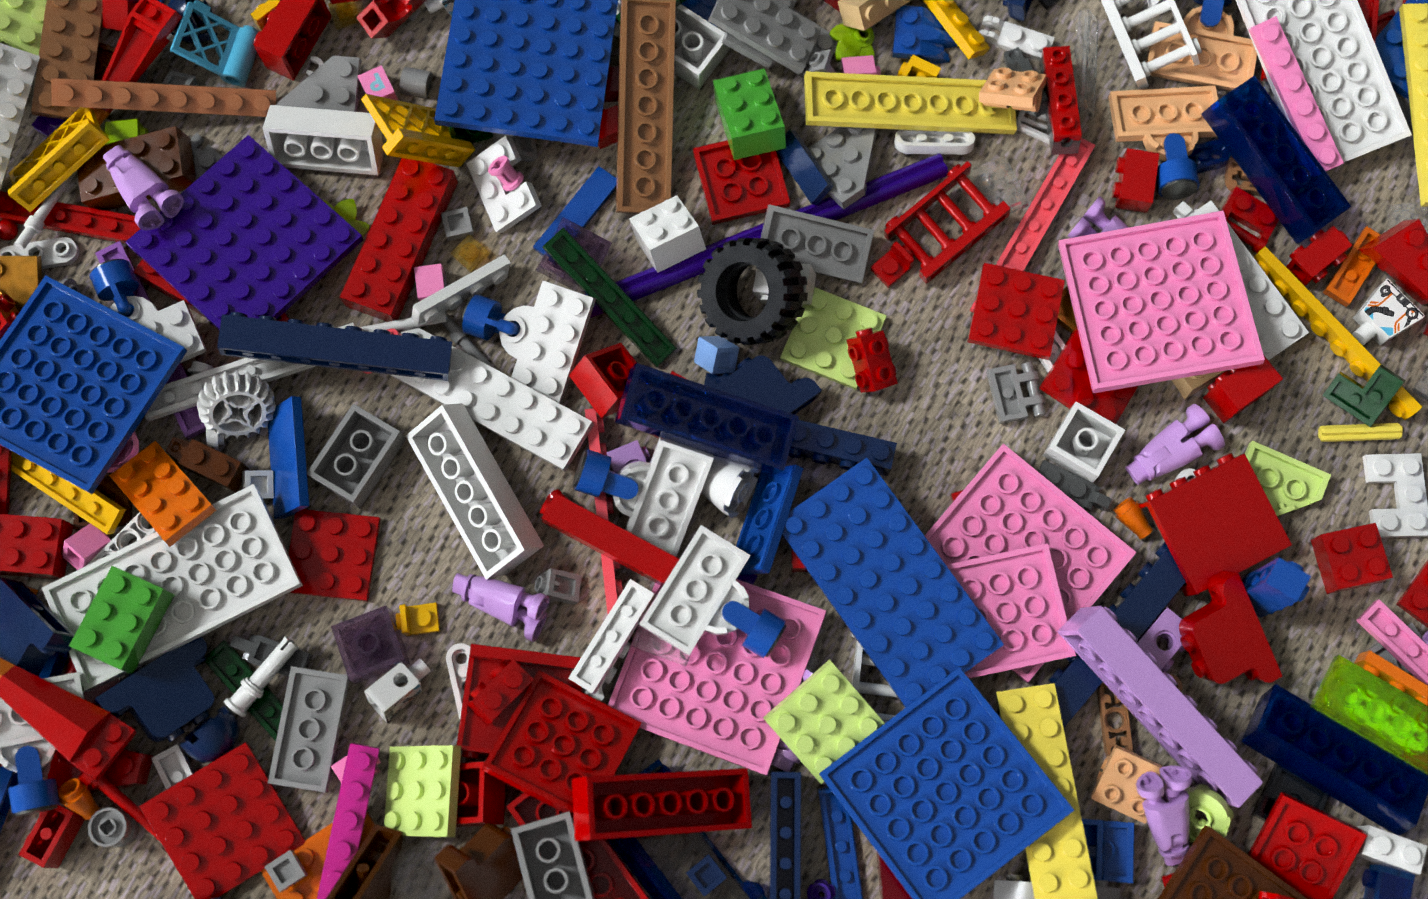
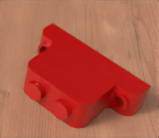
(1227, 635)

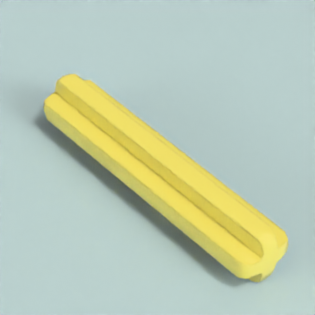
(1360, 432)

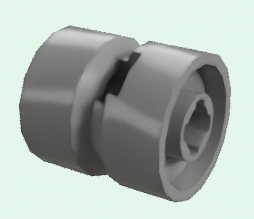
(112, 828)

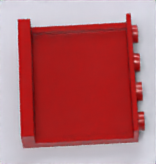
(1216, 521)
(474, 734)

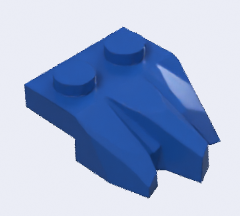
(921, 35)
(1110, 849)

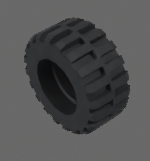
(720, 291)

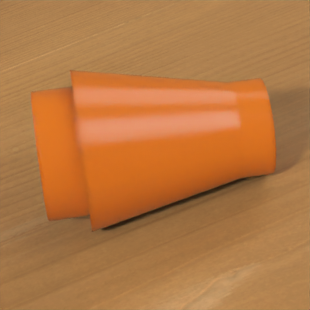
(1133, 517)
(78, 798)

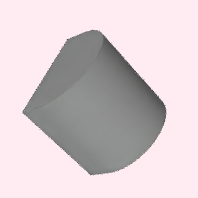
(415, 82)

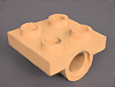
(1013, 89)
(1118, 782)

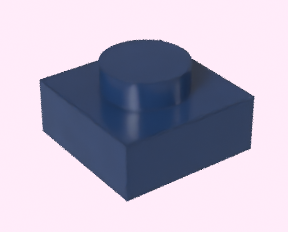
(706, 875)

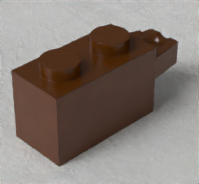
(208, 463)

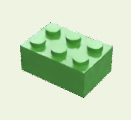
(749, 114)
(122, 620)

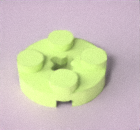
(1213, 805)

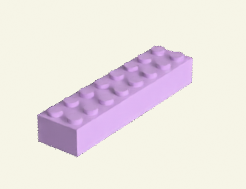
(1159, 704)

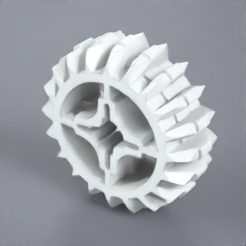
(236, 401)

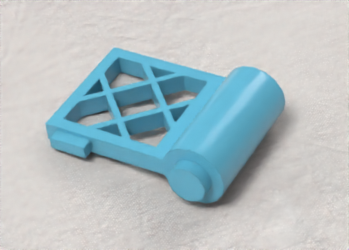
(237, 54)

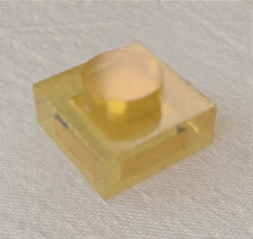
(344, 14)
(469, 253)

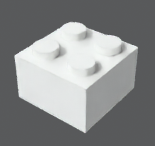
(667, 233)
(1083, 442)

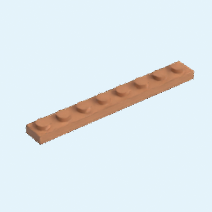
(161, 97)

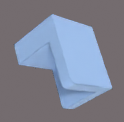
(716, 354)

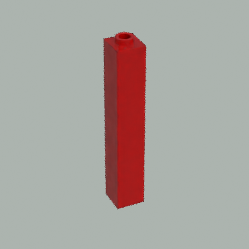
(608, 539)

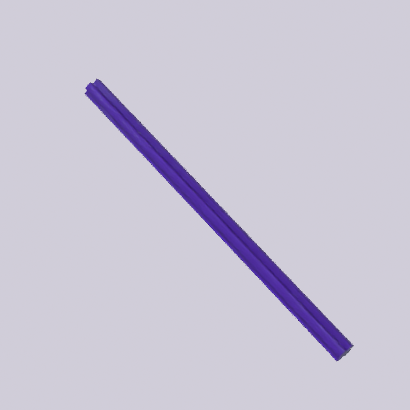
(877, 191)

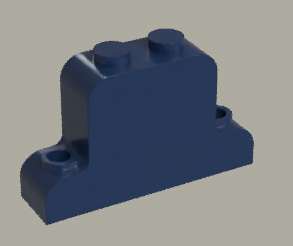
(763, 383)
(29, 628)
(164, 693)

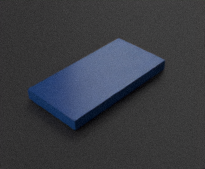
(288, 458)
(767, 518)

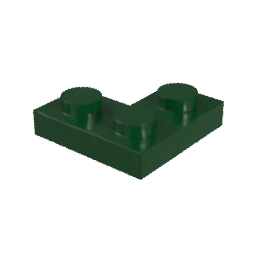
(1365, 401)

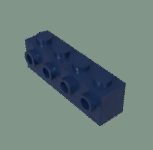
(841, 447)

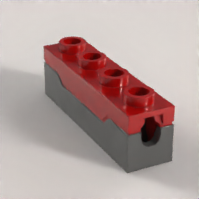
(1062, 104)

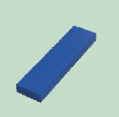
(583, 204)
(840, 847)

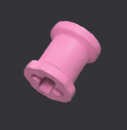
(505, 173)

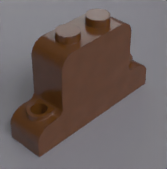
(483, 867)
(369, 871)

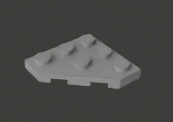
(329, 87)
(846, 161)

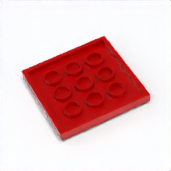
(559, 738)
(222, 823)

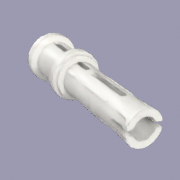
(253, 687)

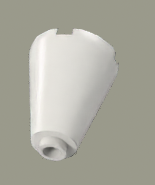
(729, 484)

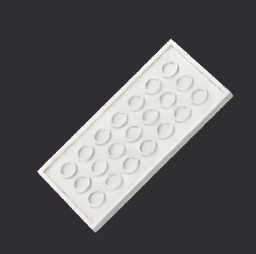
(1340, 69)
(214, 571)

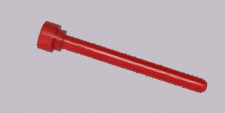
(119, 798)

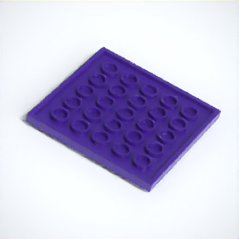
(246, 238)

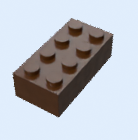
(163, 151)

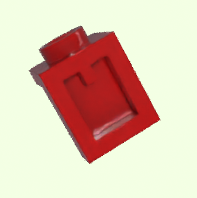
(893, 264)

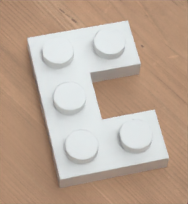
(503, 207)
(1407, 474)

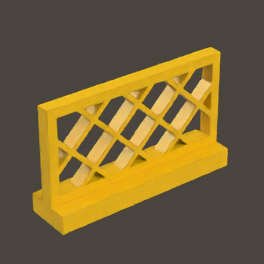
(415, 132)
(56, 158)

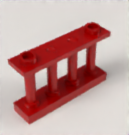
(951, 248)

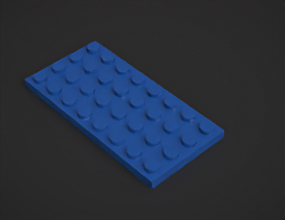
(888, 583)

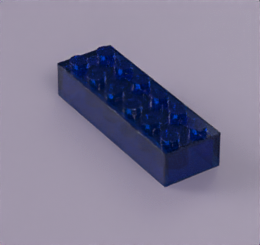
(1276, 160)
(706, 419)
(1337, 760)

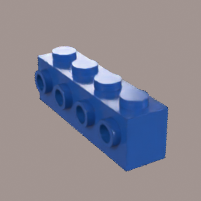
(1276, 586)

